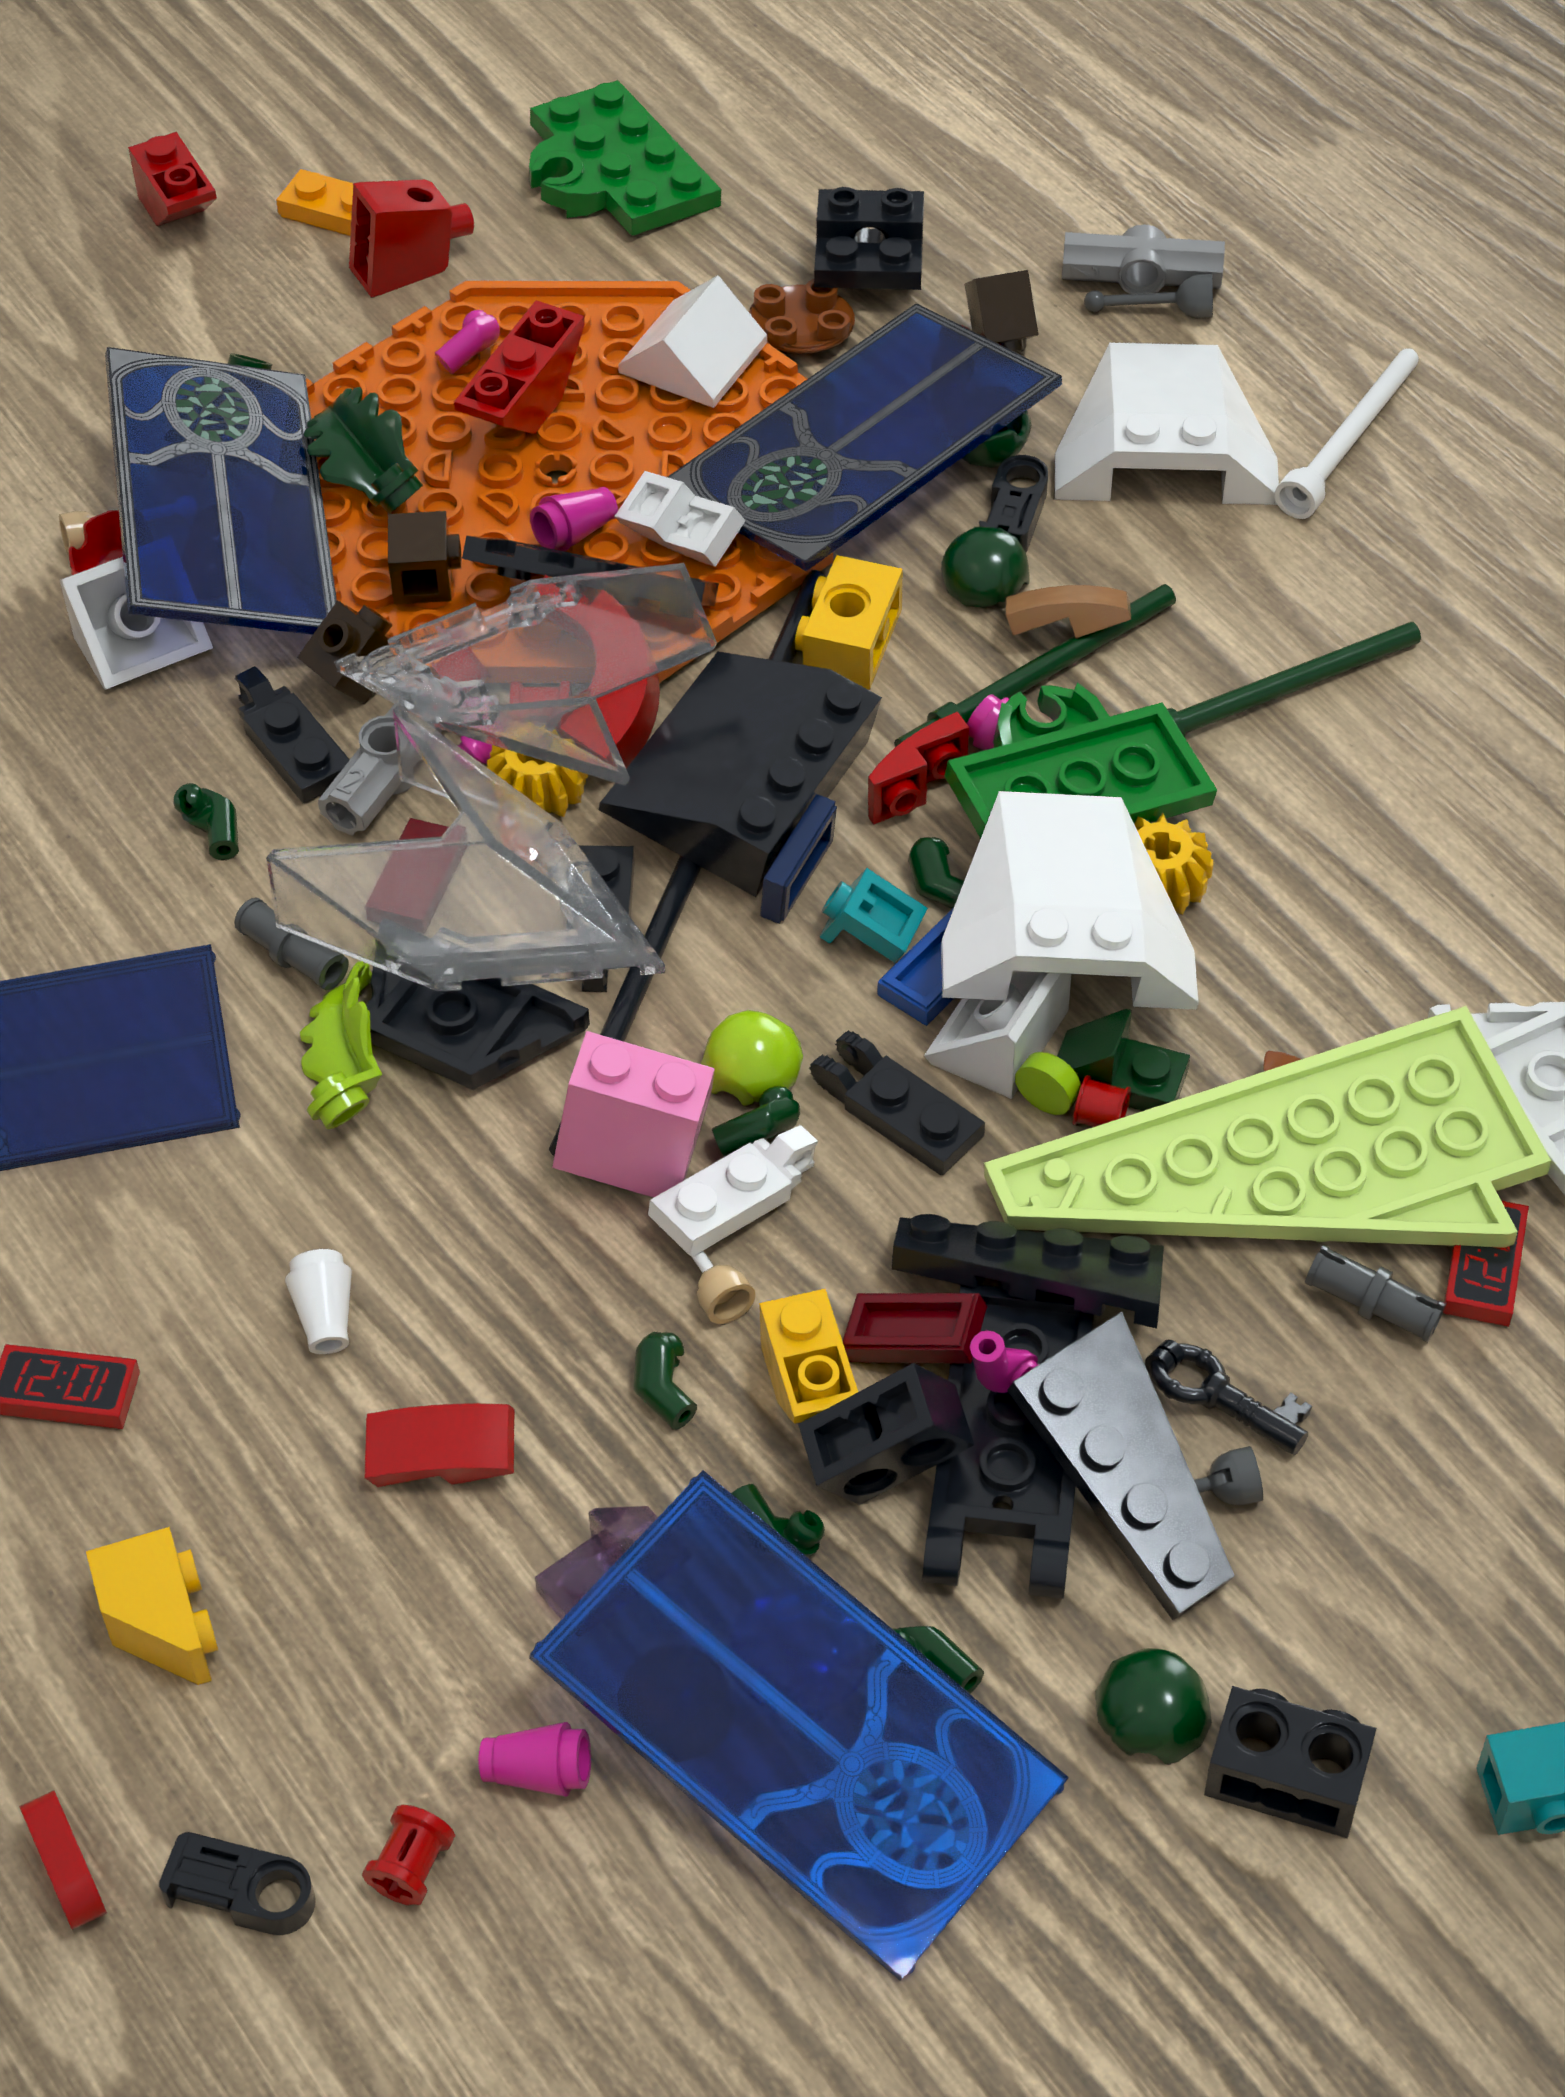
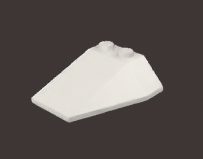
(1165, 412)
(1070, 893)

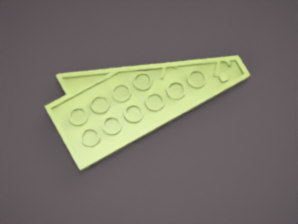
(1343, 1146)

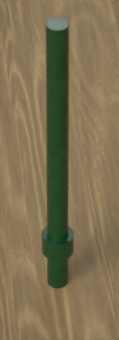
(1054, 659)
(1296, 678)

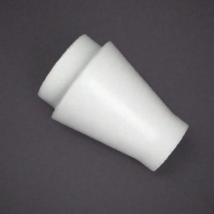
(321, 1296)

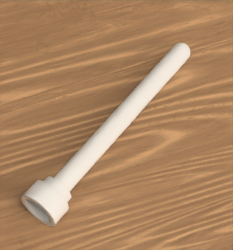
(1304, 488)

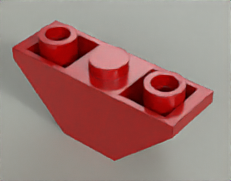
(526, 371)

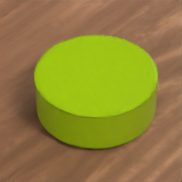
(1048, 1083)

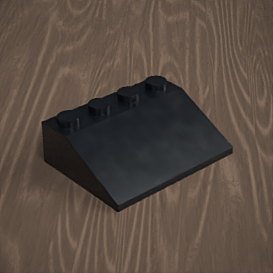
(743, 762)

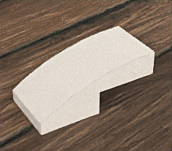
(678, 519)

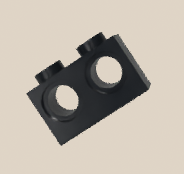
(886, 1434)
(1284, 1778)

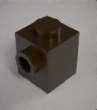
(1002, 308)
(421, 557)
(343, 634)

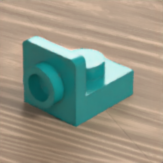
(873, 914)

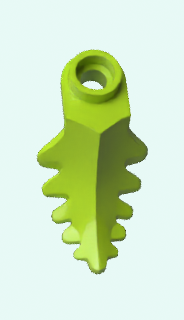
(340, 1052)

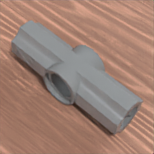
(1140, 259)
(366, 779)

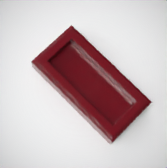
(913, 1327)

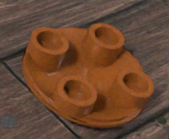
(802, 317)

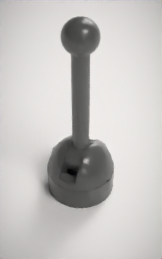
(1192, 297)
(1234, 1478)

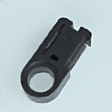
(1015, 507)
(232, 1879)

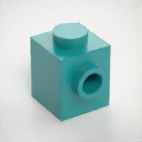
(1525, 1779)

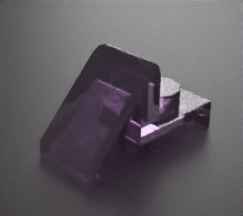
(576, 1573)

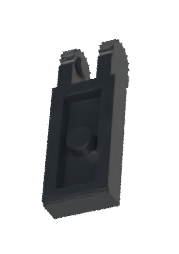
(898, 1104)

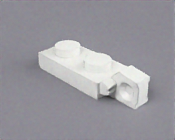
(733, 1190)

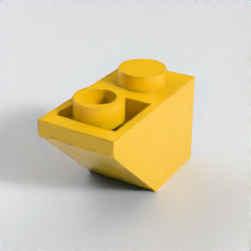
(805, 1354)
(148, 1605)

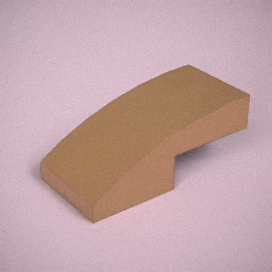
(1085, 605)

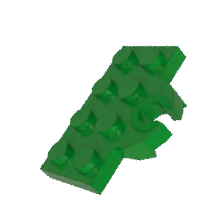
(615, 156)
(1085, 754)

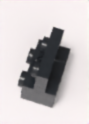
(863, 257)

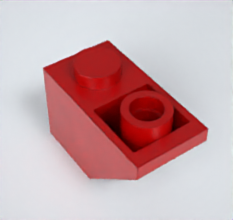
(169, 179)

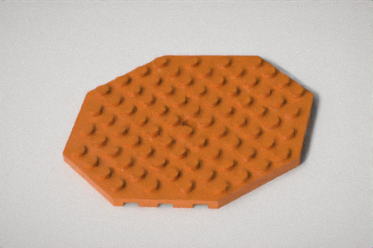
(495, 475)

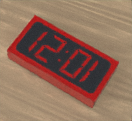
(1486, 1278)
(66, 1386)

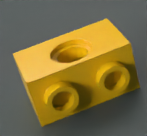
(851, 618)

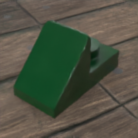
(1110, 1057)

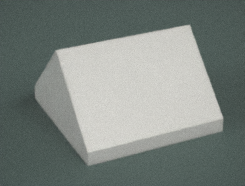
(697, 345)
(121, 643)
(994, 1037)

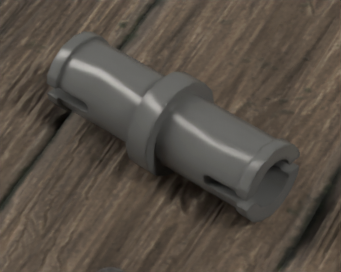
(289, 950)
(1375, 1293)

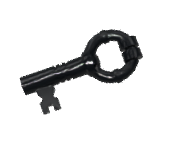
(1216, 1391)

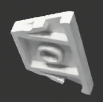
(1532, 1057)

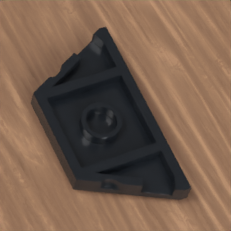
(472, 1030)

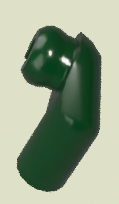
(211, 814)
(932, 872)
(775, 1115)
(654, 1375)
(801, 1530)
(944, 1655)

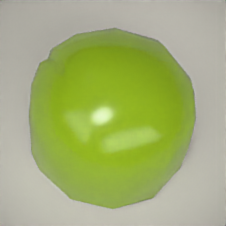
(752, 1055)

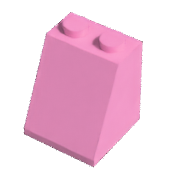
(631, 1115)

